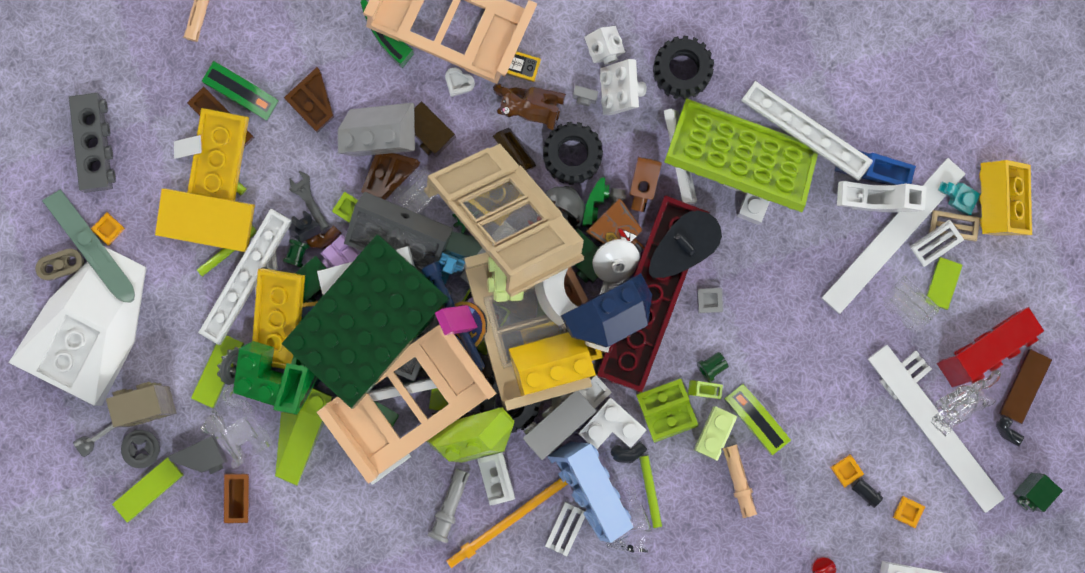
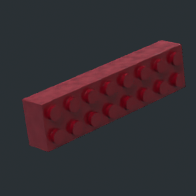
(632, 358)

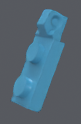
(452, 262)

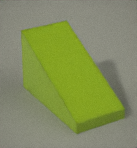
(705, 389)

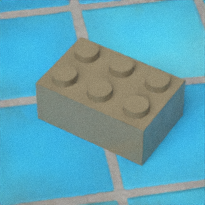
(140, 406)

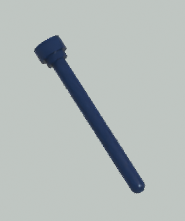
(434, 274)

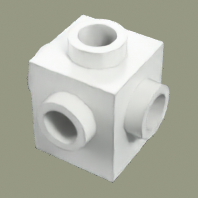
(605, 45)

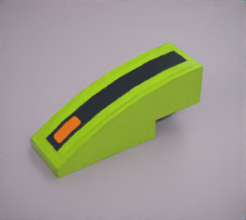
(757, 419)

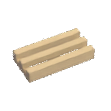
(933, 223)

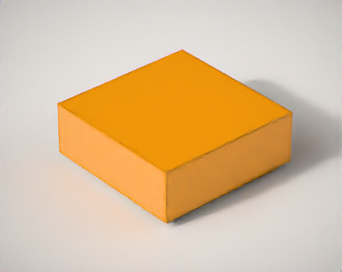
(107, 228)
(847, 470)
(908, 512)

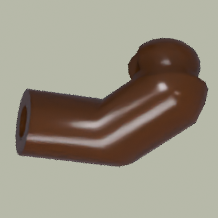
(322, 241)

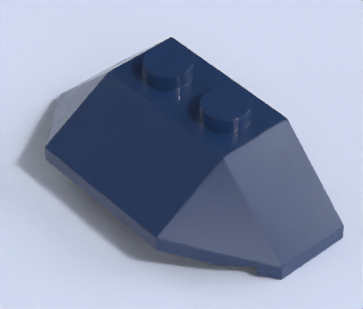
(611, 314)

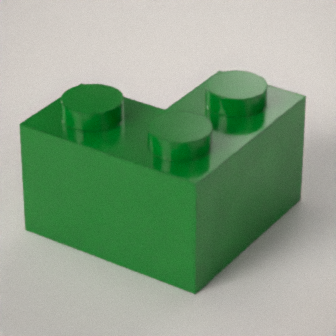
(254, 373)

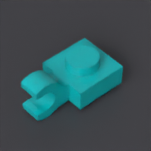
(961, 196)

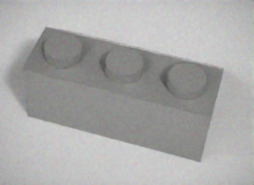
(377, 130)
(558, 423)

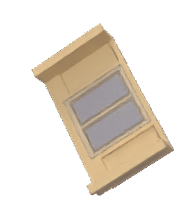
(508, 217)
(511, 326)

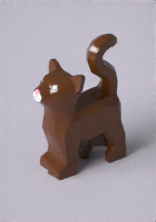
(530, 104)

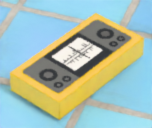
(524, 66)

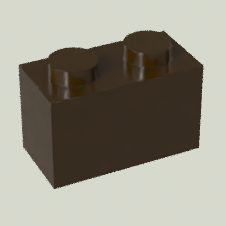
(431, 131)

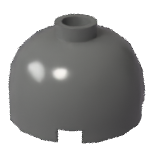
(568, 203)

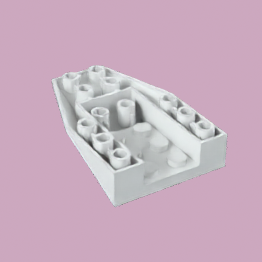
(83, 333)

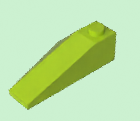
(298, 437)

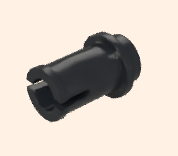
(870, 495)

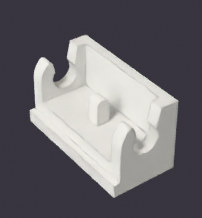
(496, 478)

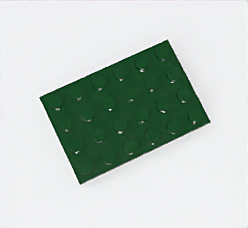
(365, 321)

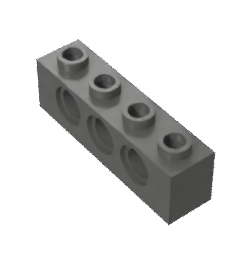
(80, 108)

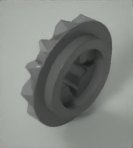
(226, 372)
(129, 450)

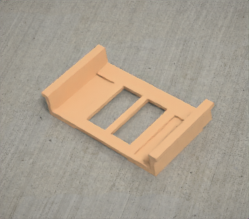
(490, 47)
(368, 434)

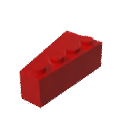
(991, 348)

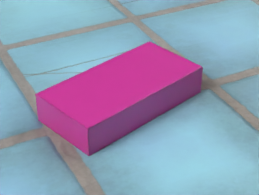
(456, 320)

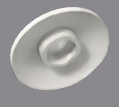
(615, 253)

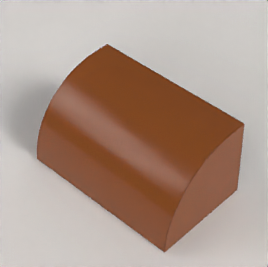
(236, 497)

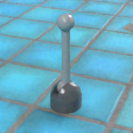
(86, 444)

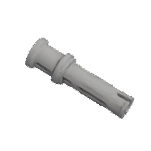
(445, 516)

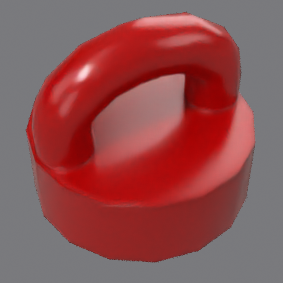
(823, 565)

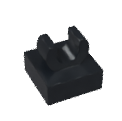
(304, 228)

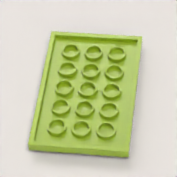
(742, 155)

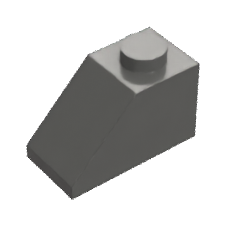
(202, 456)

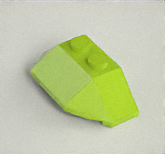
(474, 436)

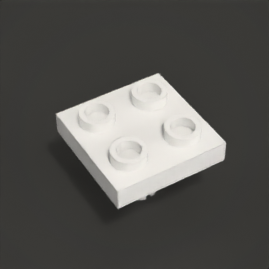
(620, 87)

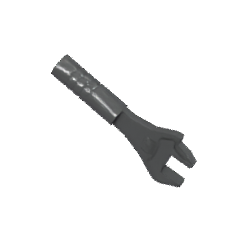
(304, 191)

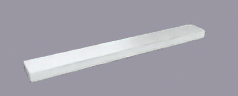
(889, 241)
(922, 412)

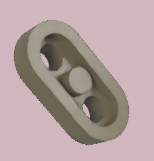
(60, 264)

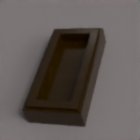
(514, 148)

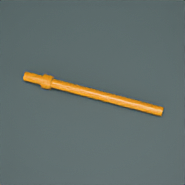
(468, 549)

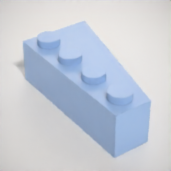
(592, 489)

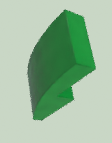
(597, 196)

